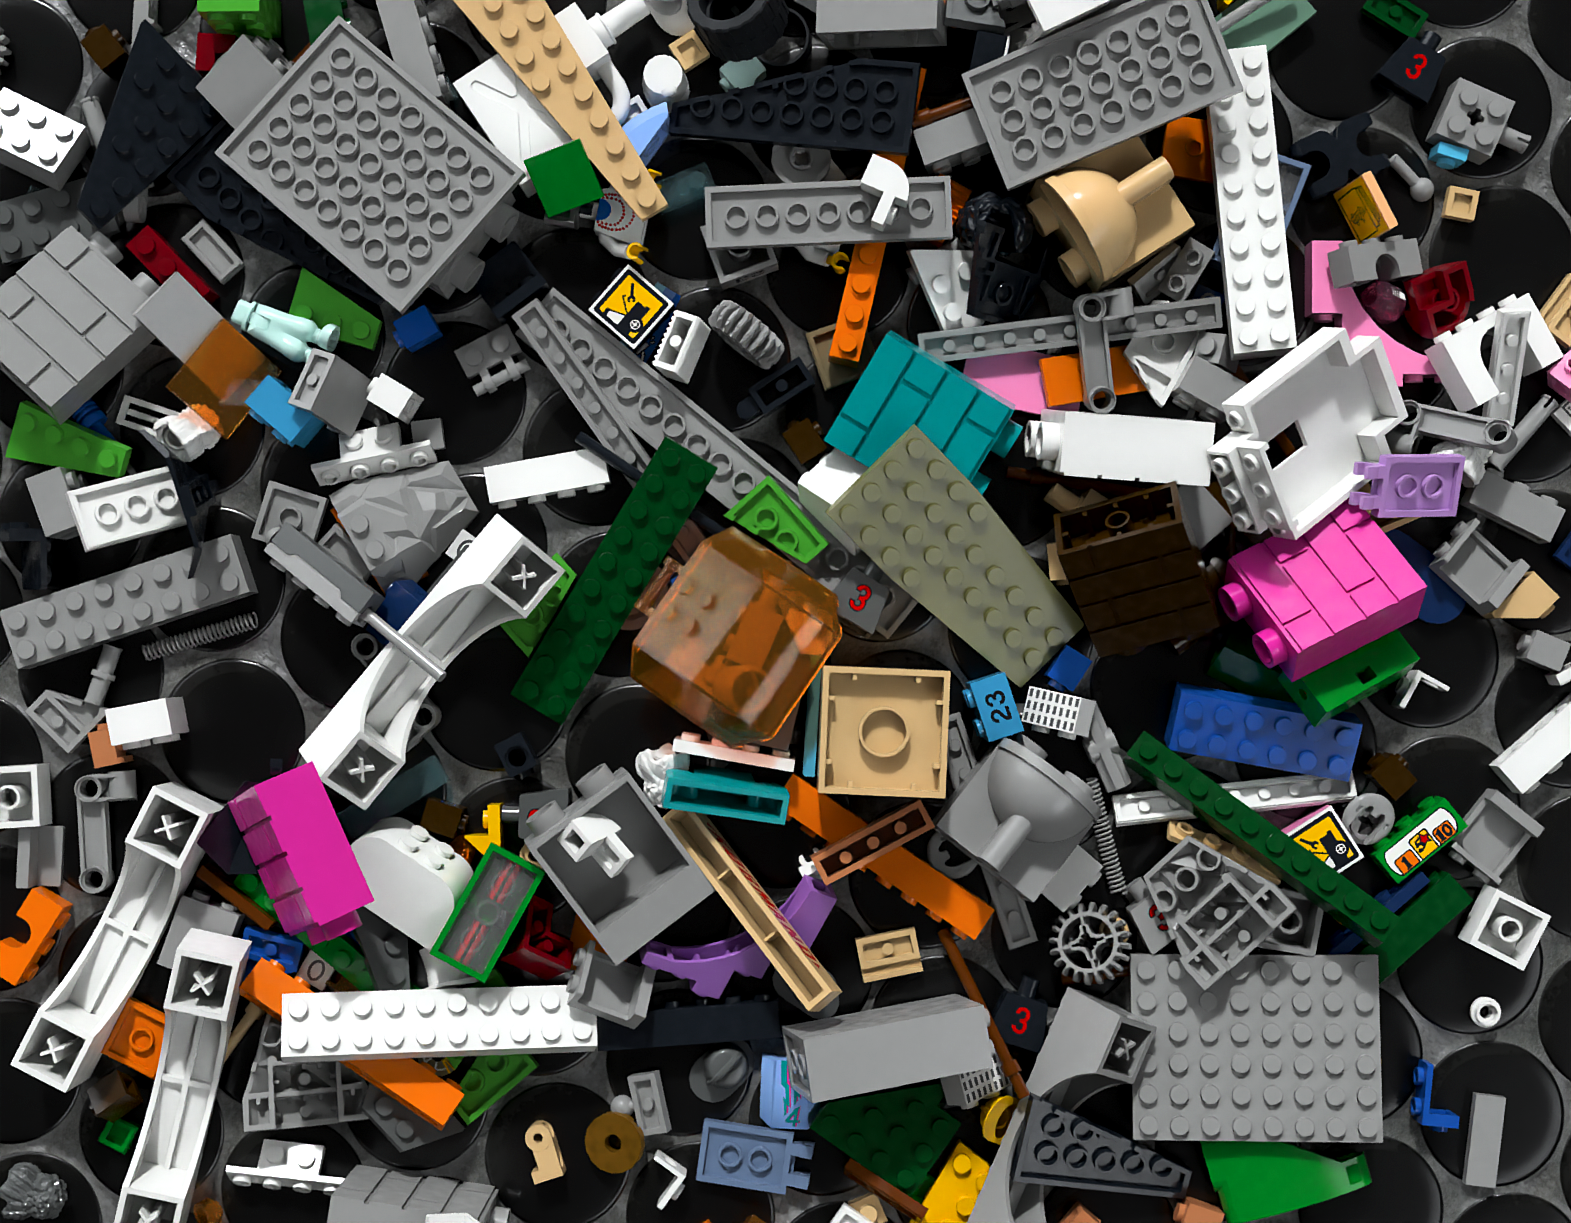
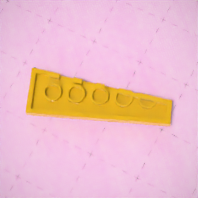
(956, 1186)

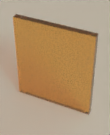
(221, 378)

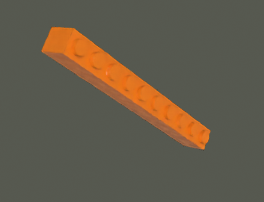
(861, 288)

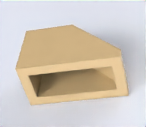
(1527, 600)

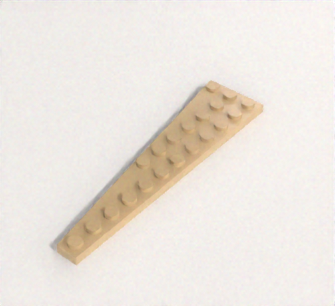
(550, 68)

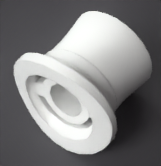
(441, 974)

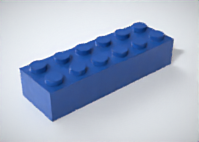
(1260, 732)

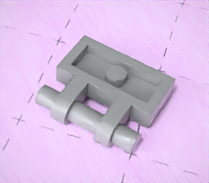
(488, 352)

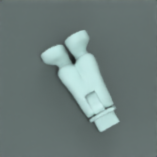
(284, 331)

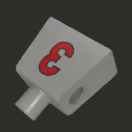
(1146, 917)

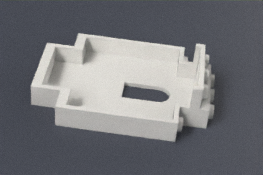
(1342, 408)

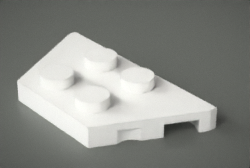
(946, 284)
(1160, 359)

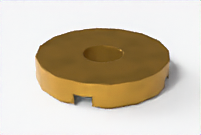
(601, 1151)

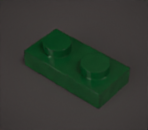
(1396, 15)

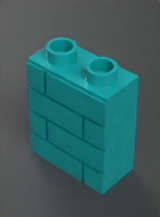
(917, 388)

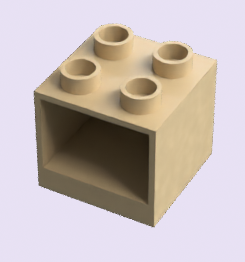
(883, 731)

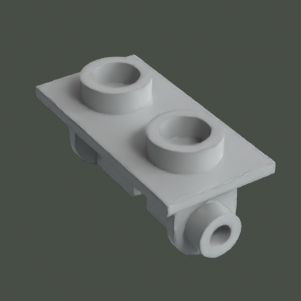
(1186, 270)

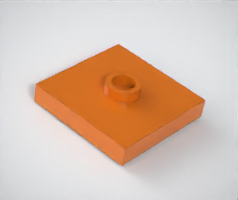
(1188, 149)
(137, 1037)

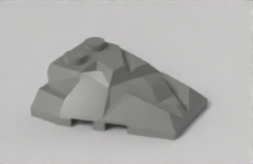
(404, 519)
(1214, 908)
(298, 1092)

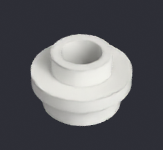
(1493, 1015)

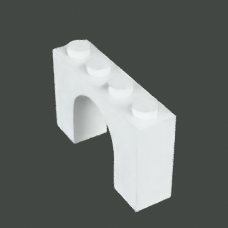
(1459, 356)

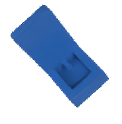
(1436, 1119)

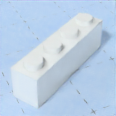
(546, 476)
(1536, 751)

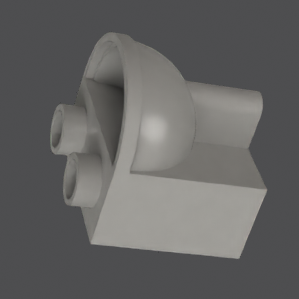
(1018, 815)

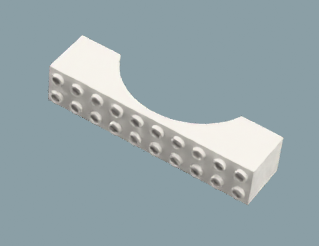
(369, 728)
(156, 871)
(195, 1041)

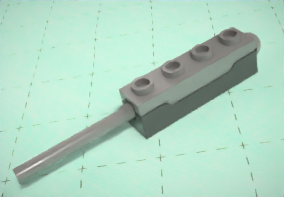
(337, 587)

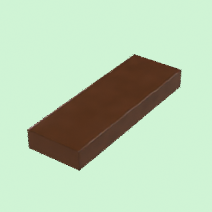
(224, 886)
(885, 1191)

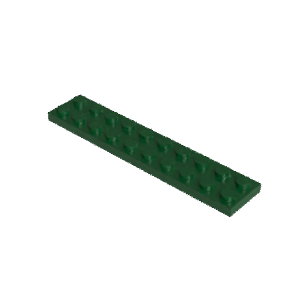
(614, 580)

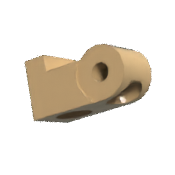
(546, 1150)

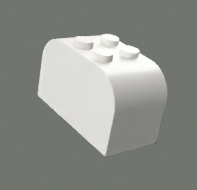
(411, 877)

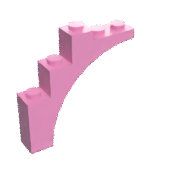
(1342, 304)

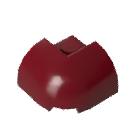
(1439, 299)

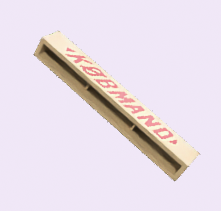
(754, 909)

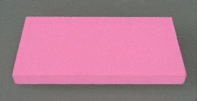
(1015, 379)

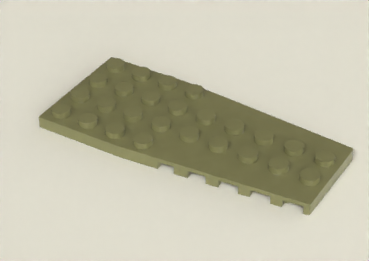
(955, 556)

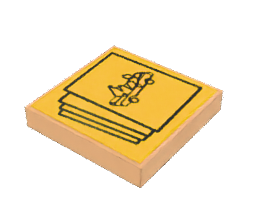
(1365, 208)

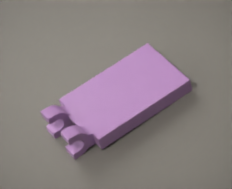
(1411, 485)

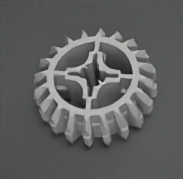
(746, 334)
(1093, 956)

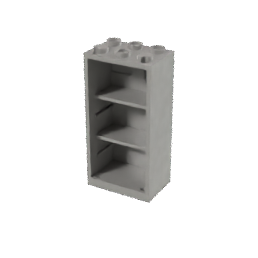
(887, 1047)

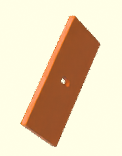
(1064, 379)

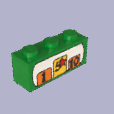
(1417, 838)

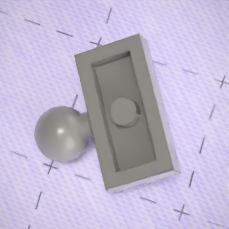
(647, 1103)

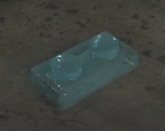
(685, 186)

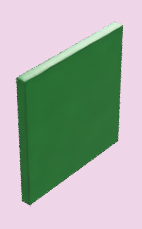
(564, 178)

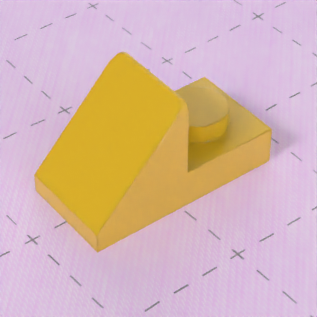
(495, 833)

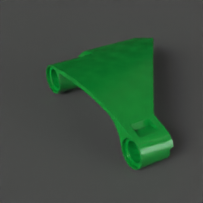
(1277, 1177)

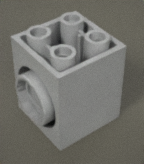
(243, 77)

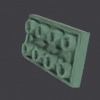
(1267, 24)

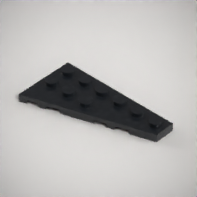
(1078, 1153)

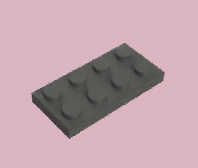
(39, 217)

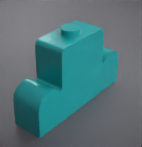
(724, 794)

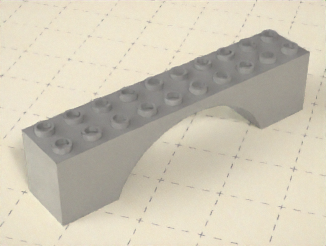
(1085, 1052)

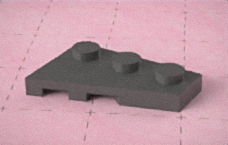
(384, 952)

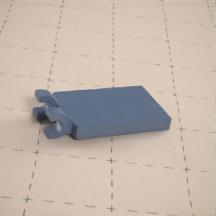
(751, 1157)

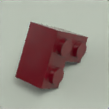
(534, 946)

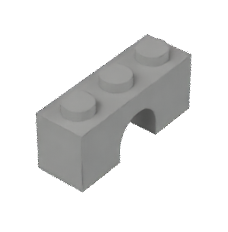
(1357, 263)

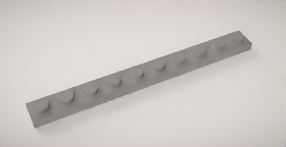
(1062, 331)
(592, 402)

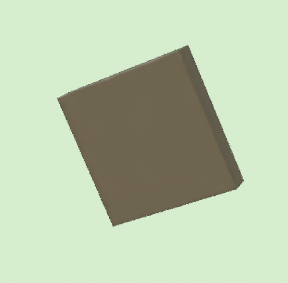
(834, 374)

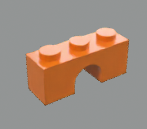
(45, 915)

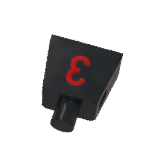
(1412, 70)
(1022, 1015)

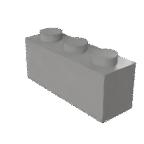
(1514, 507)

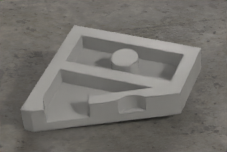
(66, 718)

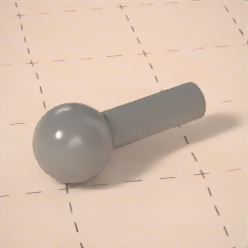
(1420, 188)

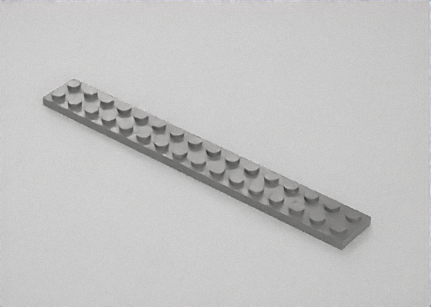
(659, 410)

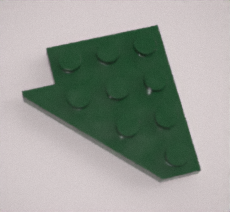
(890, 1131)

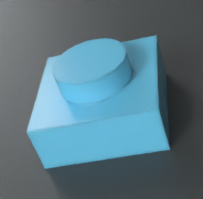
(1448, 155)

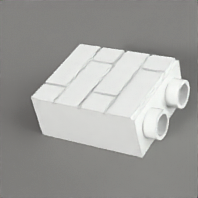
(1121, 447)

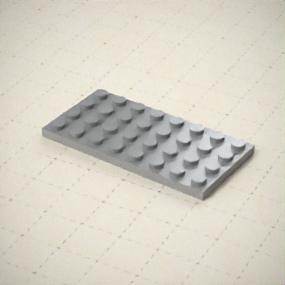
(1100, 85)

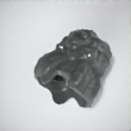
(32, 1193)

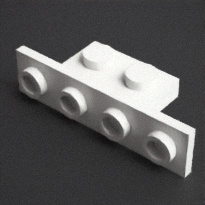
(373, 453)
(288, 1166)

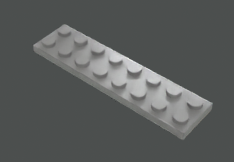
(822, 214)

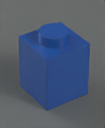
(416, 329)
(1067, 669)

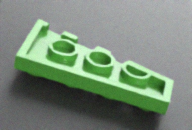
(69, 445)

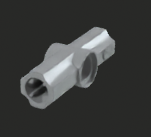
(1104, 754)

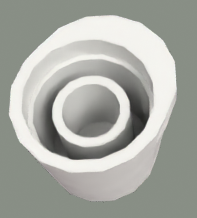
(664, 81)

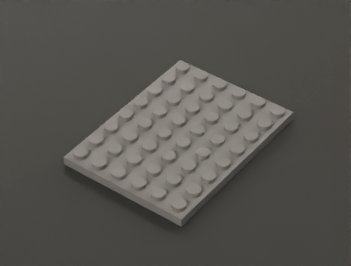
(370, 164)
(1261, 1054)

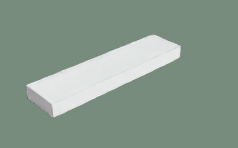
(1507, 362)

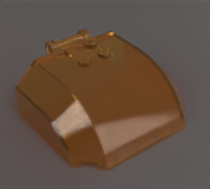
(734, 637)

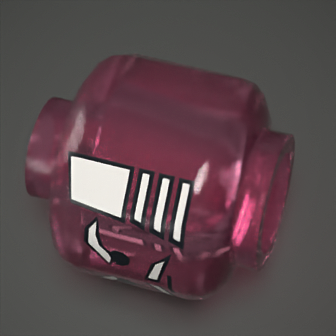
(1383, 301)

